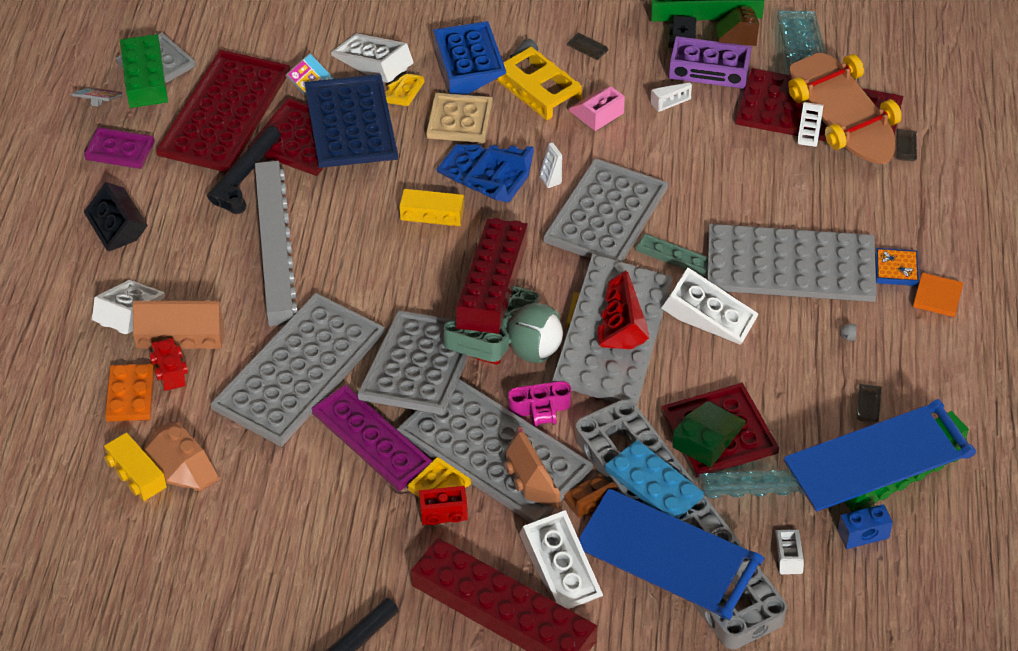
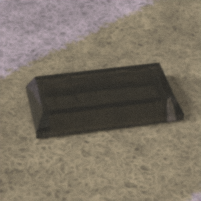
(587, 46)
(906, 145)
(869, 403)

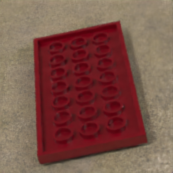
(771, 108)
(223, 111)

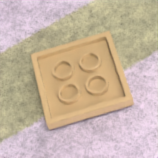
(460, 117)

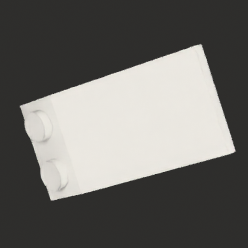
(374, 56)
(709, 308)
(560, 560)

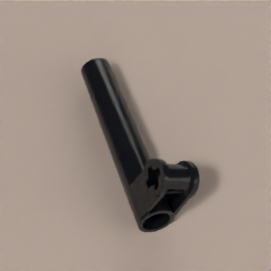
(225, 192)
(366, 627)

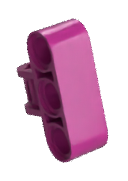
(540, 401)

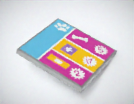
(307, 70)
(97, 96)

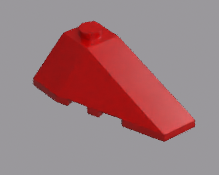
(623, 318)

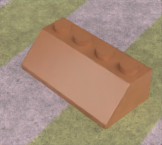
(187, 322)

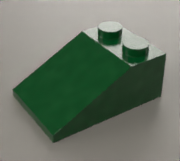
(706, 433)

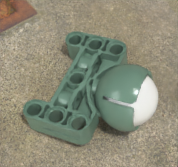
(528, 328)

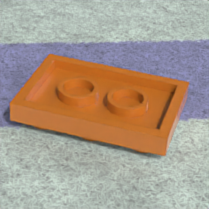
(130, 392)

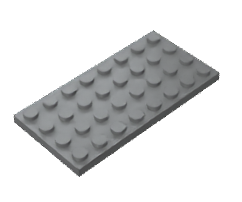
(792, 262)
(297, 369)
(610, 372)
(475, 442)

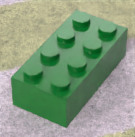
(143, 71)

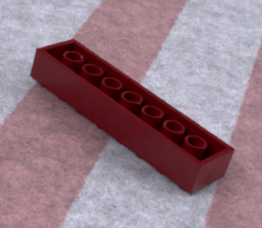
(492, 276)
(500, 602)

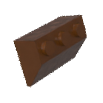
(738, 27)

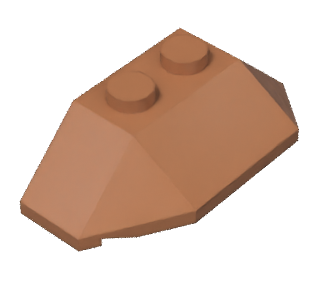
(180, 457)
(529, 472)

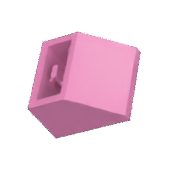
(599, 108)

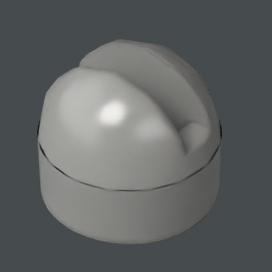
(848, 332)

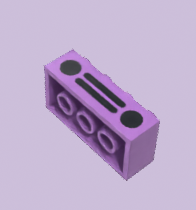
(710, 62)

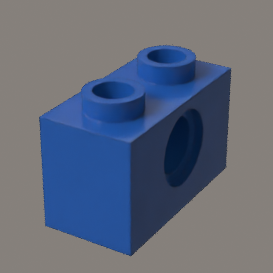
(865, 526)

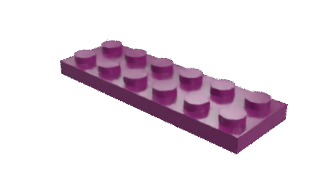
(371, 437)

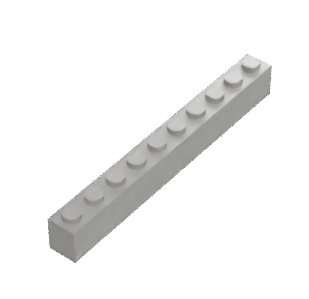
(275, 244)

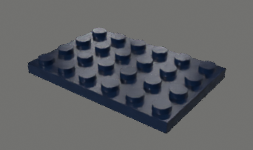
(350, 121)

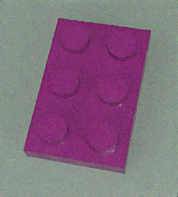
(119, 148)

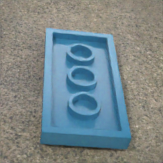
(654, 480)

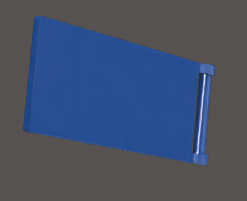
(877, 456)
(668, 552)

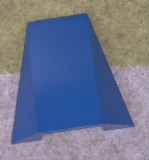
(488, 170)

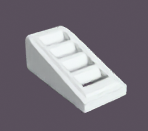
(664, 97)
(808, 140)
(552, 167)
(789, 552)

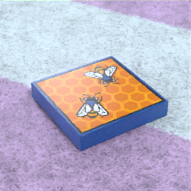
(897, 267)

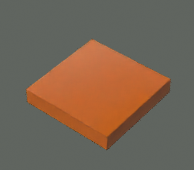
(938, 294)

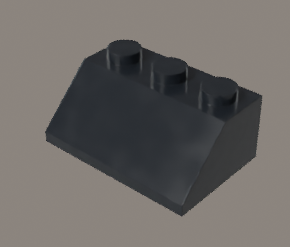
(115, 217)

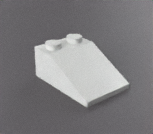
(115, 306)

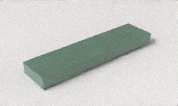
(673, 254)

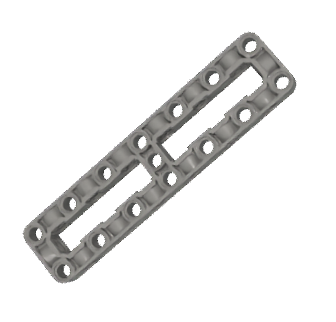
(627, 419)

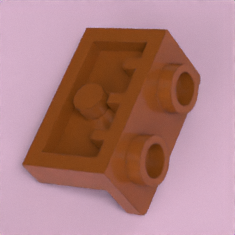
(587, 496)

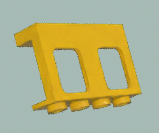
(528, 86)

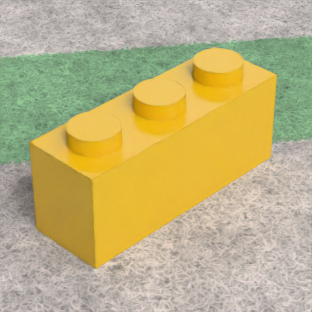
(432, 207)
(134, 466)

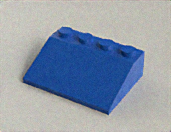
(467, 56)

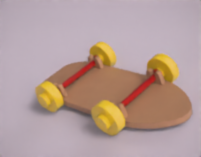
(847, 110)

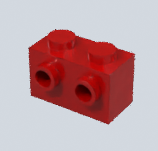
(168, 364)
(443, 505)

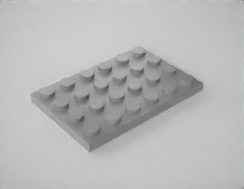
(606, 211)
(414, 366)

